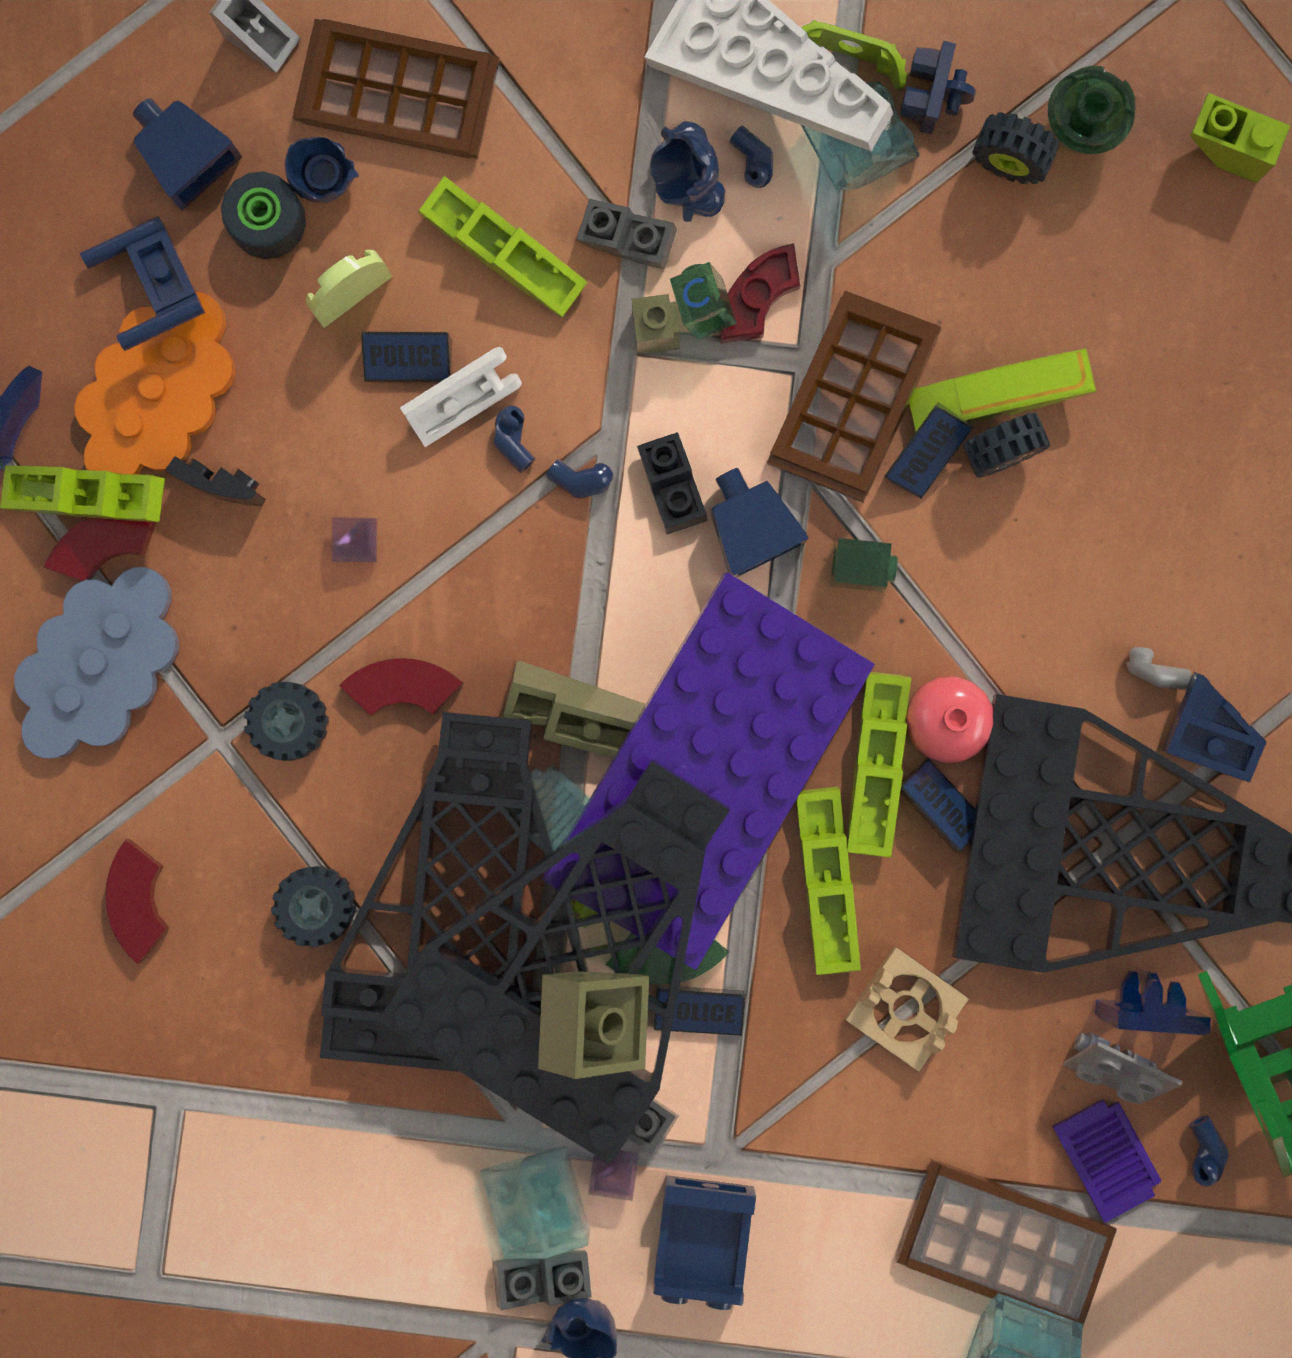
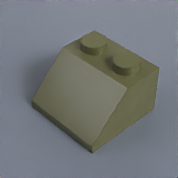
(593, 1023)

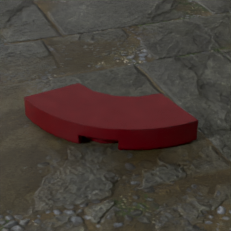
(758, 289)
(96, 542)
(401, 682)
(132, 902)

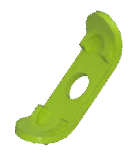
(871, 50)

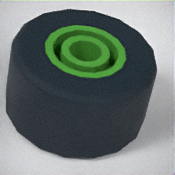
(265, 231)

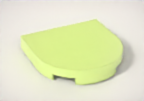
(346, 285)

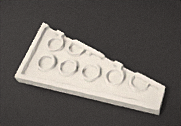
(769, 63)

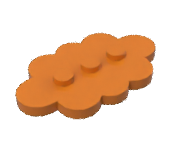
(155, 393)

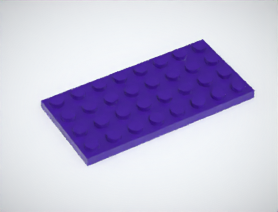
(743, 721)

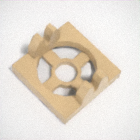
(950, 1005)

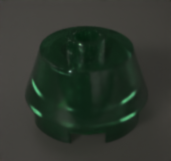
(1091, 111)

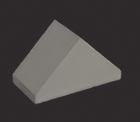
(255, 30)

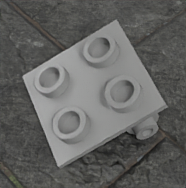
(1130, 1075)

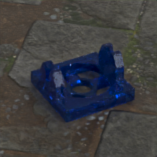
(1147, 1009)

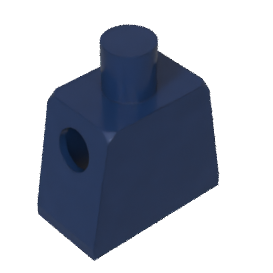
(182, 149)
(753, 524)

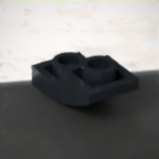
(672, 483)
(224, 486)

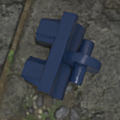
(935, 67)

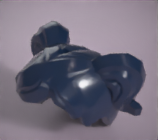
(688, 171)

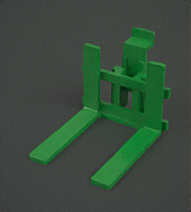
(1258, 1074)

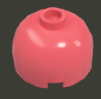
(949, 719)

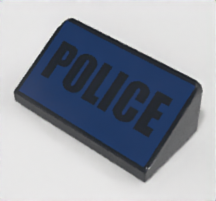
(406, 356)
(929, 450)
(940, 804)
(705, 1010)

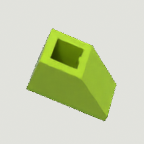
(1238, 138)

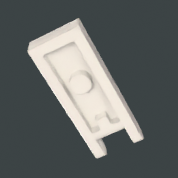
(459, 397)

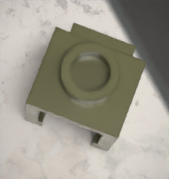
(655, 324)

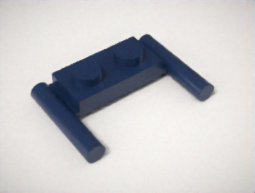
(160, 275)

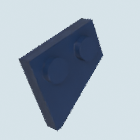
(1214, 732)

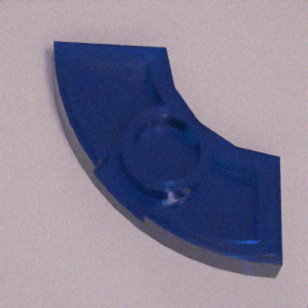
(16, 406)

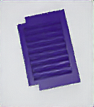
(1108, 1158)

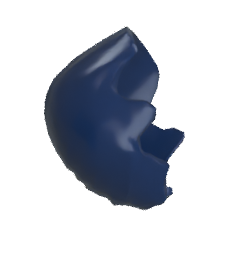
(318, 169)
(582, 1330)

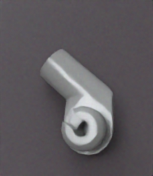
(1157, 675)

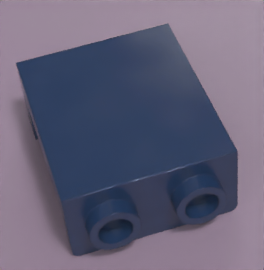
(703, 1242)

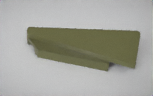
(571, 709)

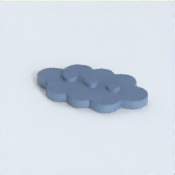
(96, 663)

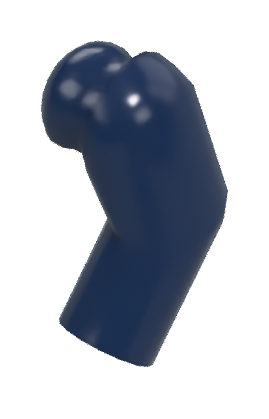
(758, 157)
(508, 438)
(581, 483)
(1211, 1152)

